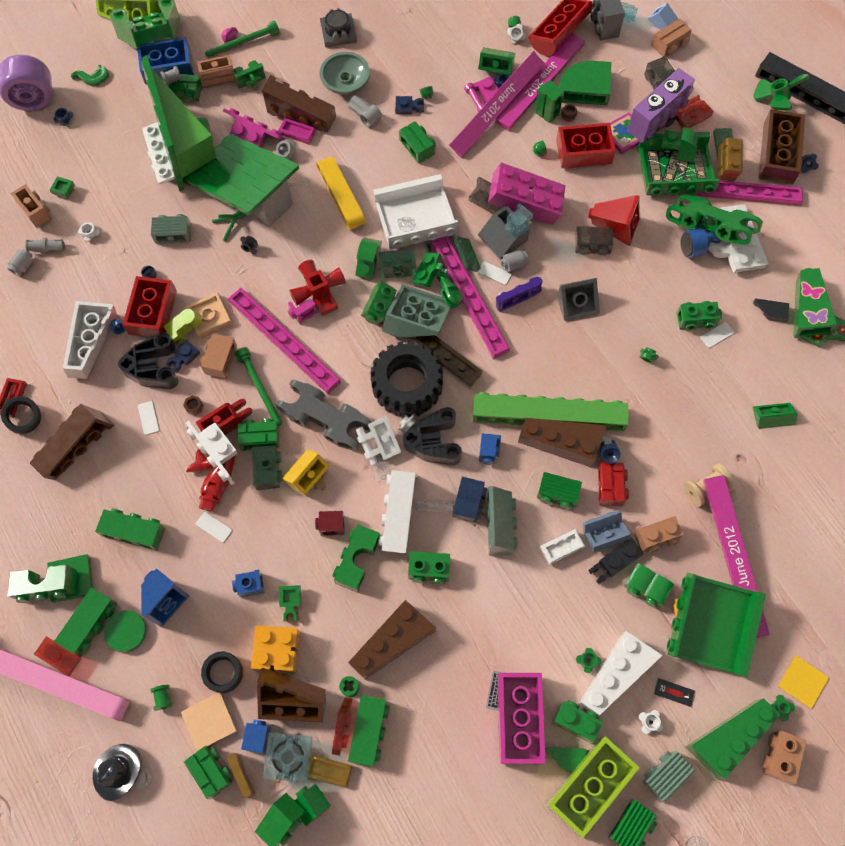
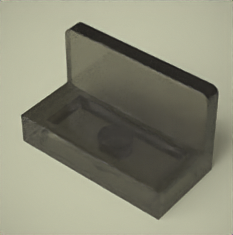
(481, 196)

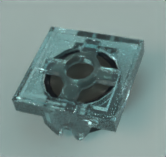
(288, 757)

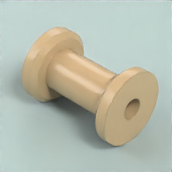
(697, 491)

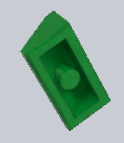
(775, 415)

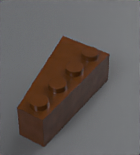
(564, 439)
(70, 441)

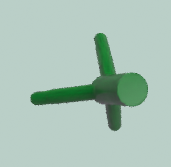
(223, 217)

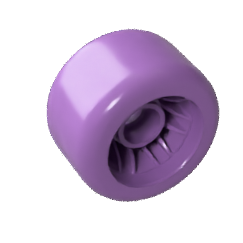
(25, 83)

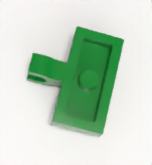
(428, 269)

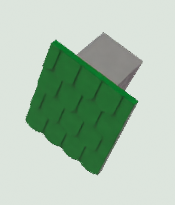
(247, 179)

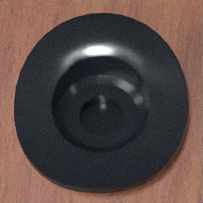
(116, 771)

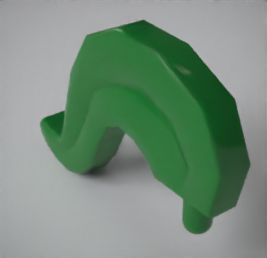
(96, 78)

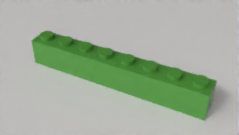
(515, 409)

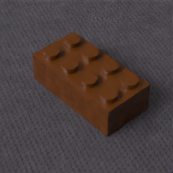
(782, 146)

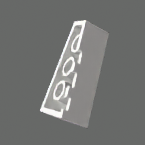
(619, 671)

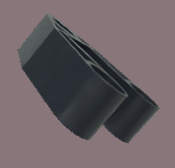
(142, 365)
(423, 434)

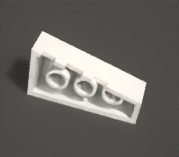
(86, 337)
(398, 511)

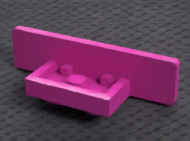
(248, 130)

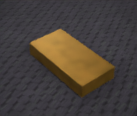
(329, 771)
(240, 775)

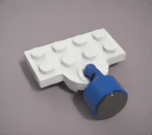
(741, 257)

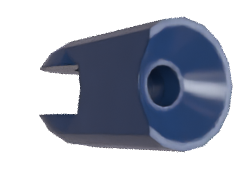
(610, 452)

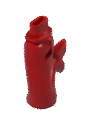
(213, 486)

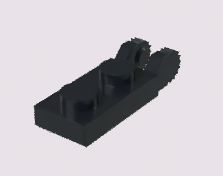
(617, 560)

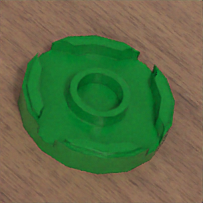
(125, 631)

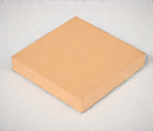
(213, 315)
(209, 721)

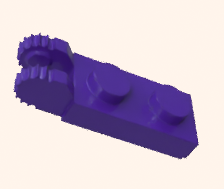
(519, 294)

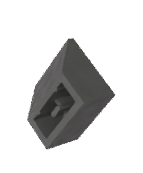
(608, 18)
(496, 236)

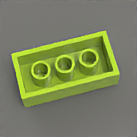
(592, 786)

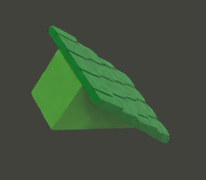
(184, 137)

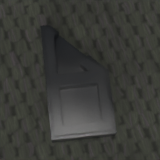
(773, 310)

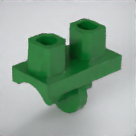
(250, 75)

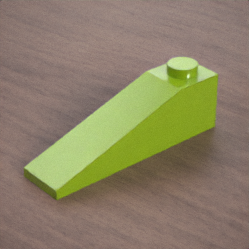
(132, 7)

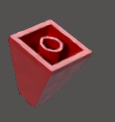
(620, 214)

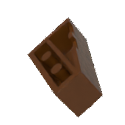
(289, 698)

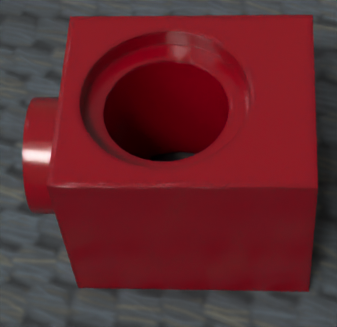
(330, 523)

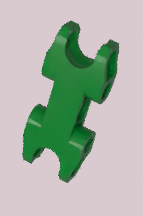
(725, 223)

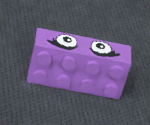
(661, 105)

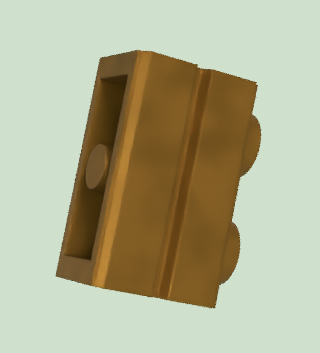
(730, 159)

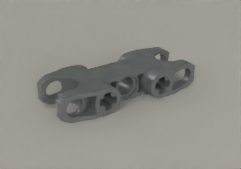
(335, 421)

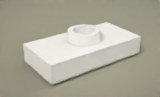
(562, 547)

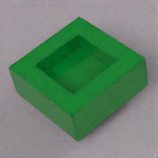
(62, 187)

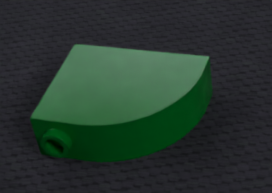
(587, 83)

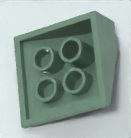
(415, 313)

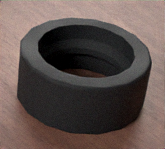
(7, 407)
(209, 662)

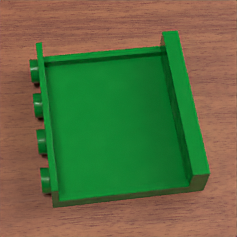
(716, 624)

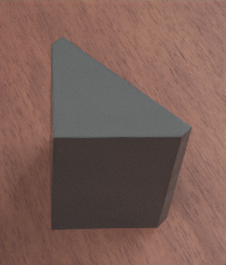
(579, 299)

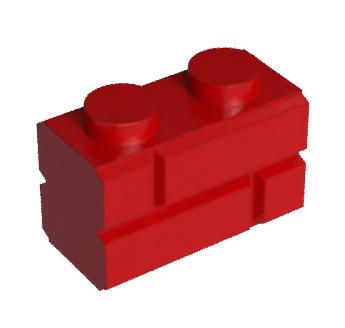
(612, 484)

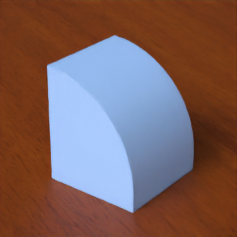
(663, 16)

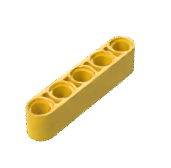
(341, 193)

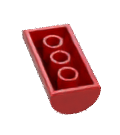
(559, 25)

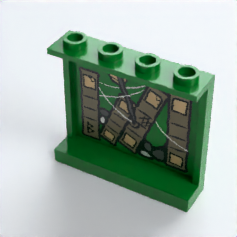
(667, 175)

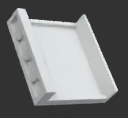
(422, 201)

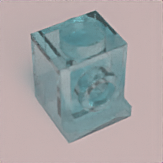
(518, 220)

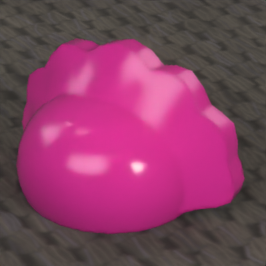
(229, 34)

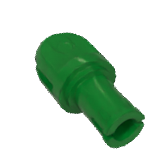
(450, 292)

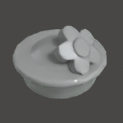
(286, 149)

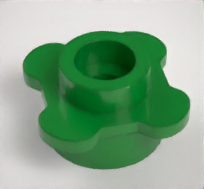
(648, 355)
(588, 654)
(788, 707)

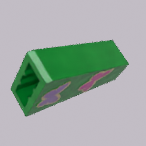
(812, 305)

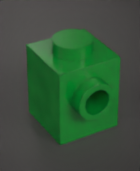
(312, 802)

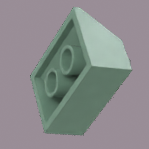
(501, 521)

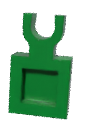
(290, 597)

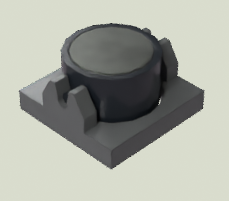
(338, 28)

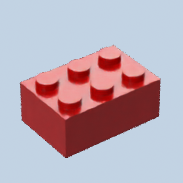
(585, 145)
(149, 306)

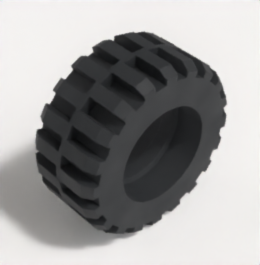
(401, 357)

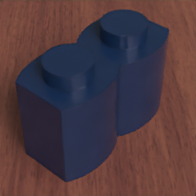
(468, 499)

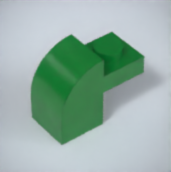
(683, 141)
(367, 256)

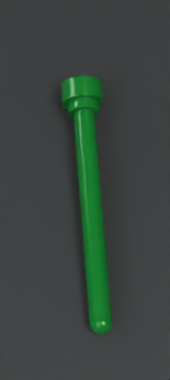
(271, 29)
(244, 356)

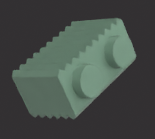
(170, 229)
(668, 775)

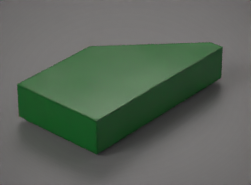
(567, 758)

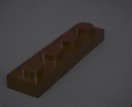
(451, 359)

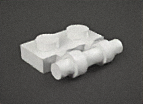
(384, 439)

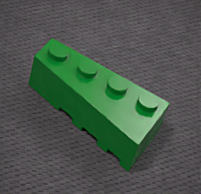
(732, 739)

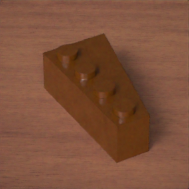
(297, 106)
(397, 635)

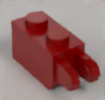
(225, 416)

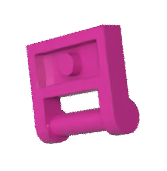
(486, 89)

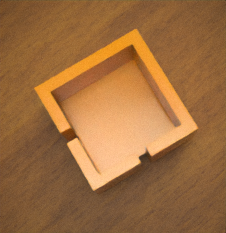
(273, 648)

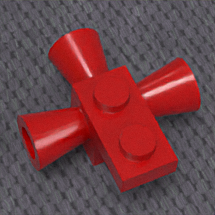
(317, 287)

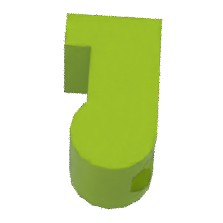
(183, 324)

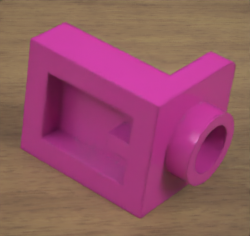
(303, 312)

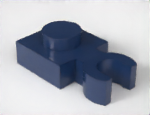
(405, 105)
(183, 353)

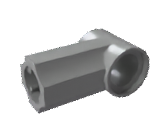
(367, 113)

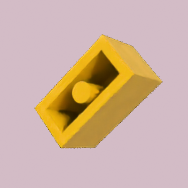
(306, 472)

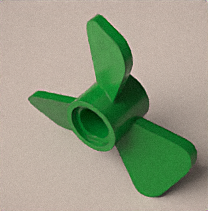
(779, 91)

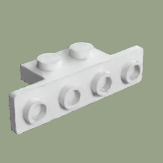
(157, 154)
(216, 445)

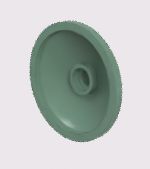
(344, 72)

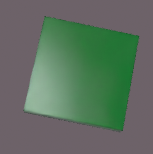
(83, 578)

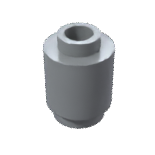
(514, 261)
(20, 262)

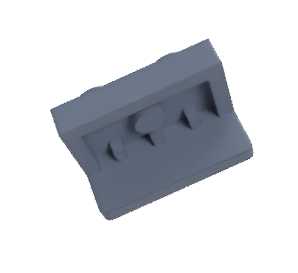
(606, 531)

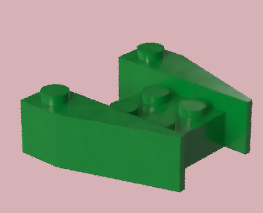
(148, 28)

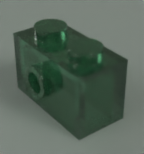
(397, 263)
(266, 467)

